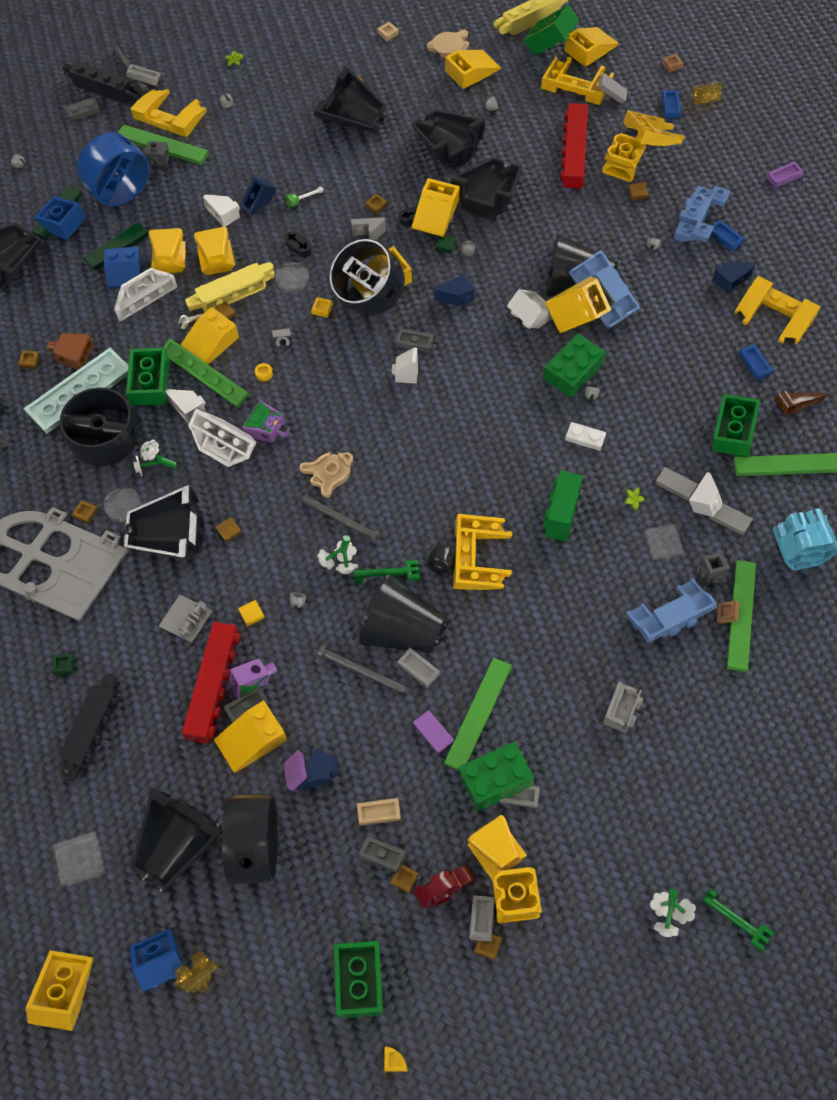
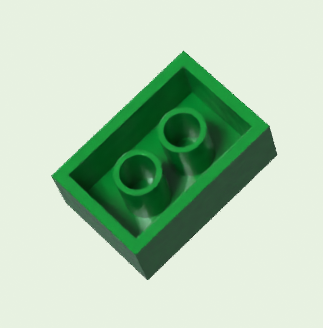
(551, 30)
(574, 365)
(148, 376)
(736, 425)
(562, 505)
(496, 776)
(358, 979)

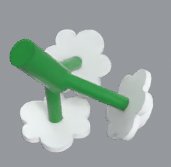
(149, 452)
(344, 554)
(664, 905)

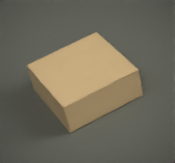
(388, 31)

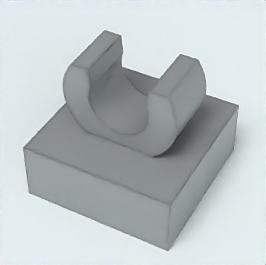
(282, 334)

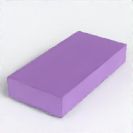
(785, 174)
(433, 732)
(295, 770)

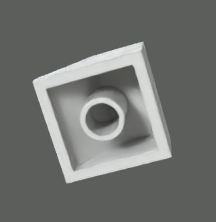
(529, 308)

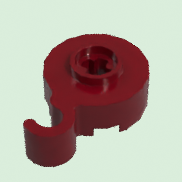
(443, 886)

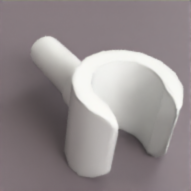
(186, 320)

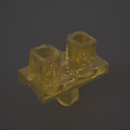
(707, 93)
(198, 976)

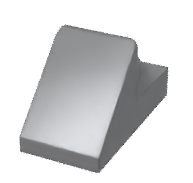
(369, 226)

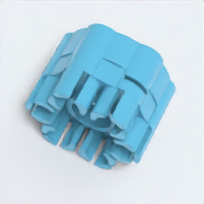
(805, 543)

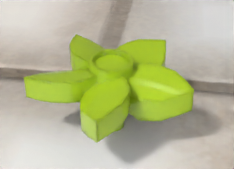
(235, 58)
(633, 498)

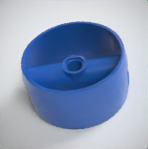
(123, 169)

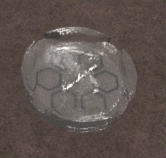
(292, 277)
(120, 502)

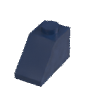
(258, 195)
(733, 274)
(455, 292)
(319, 770)

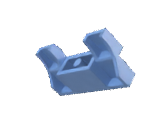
(696, 209)
(614, 289)
(674, 615)

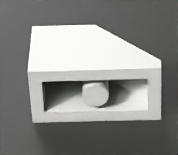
(222, 208)
(406, 367)
(185, 402)
(706, 497)

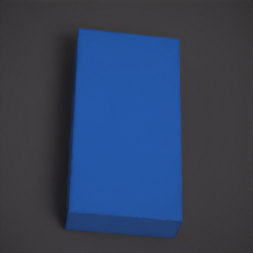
(671, 104)
(727, 235)
(755, 362)

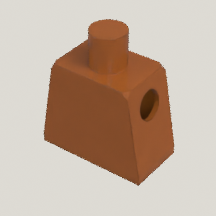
(72, 349)

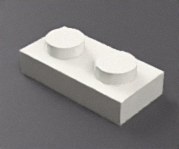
(585, 436)

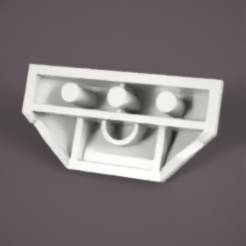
(143, 291)
(220, 439)

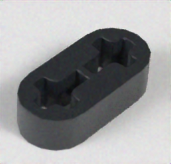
(409, 213)
(300, 242)

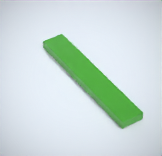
(176, 148)
(205, 373)
(785, 464)
(741, 630)
(478, 714)

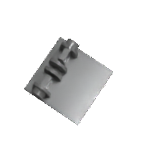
(186, 618)

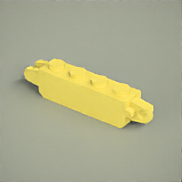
(526, 15)
(231, 287)

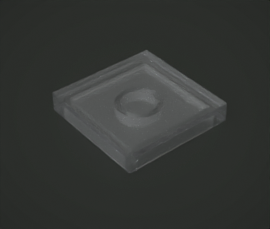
(79, 859)

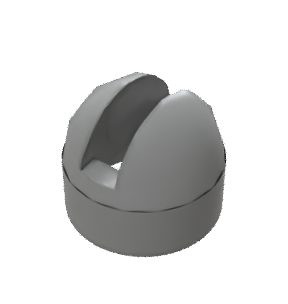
(223, 100)
(491, 104)
(18, 161)
(653, 241)
(468, 248)
(591, 391)
(297, 599)

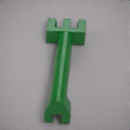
(410, 570)
(757, 934)

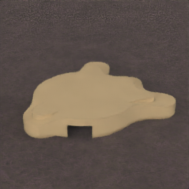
(448, 42)
(328, 471)

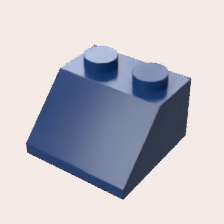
(61, 217)
(122, 265)
(155, 959)

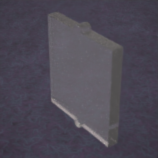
(664, 542)

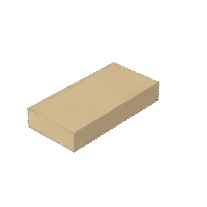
(378, 811)

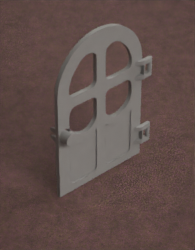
(74, 576)

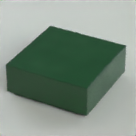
(445, 244)
(62, 664)

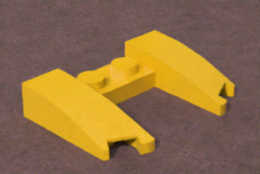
(556, 78)
(147, 111)
(651, 128)
(801, 313)
(467, 530)

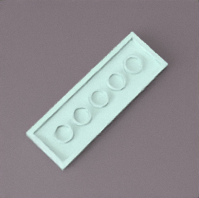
(102, 371)

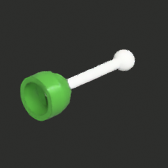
(292, 200)

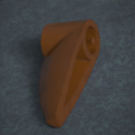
(797, 401)

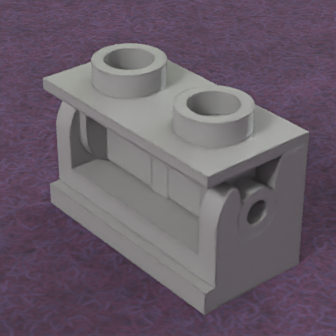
(622, 707)

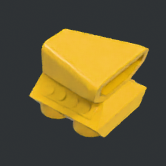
(623, 157)
(168, 250)
(214, 251)
(496, 847)
(516, 895)

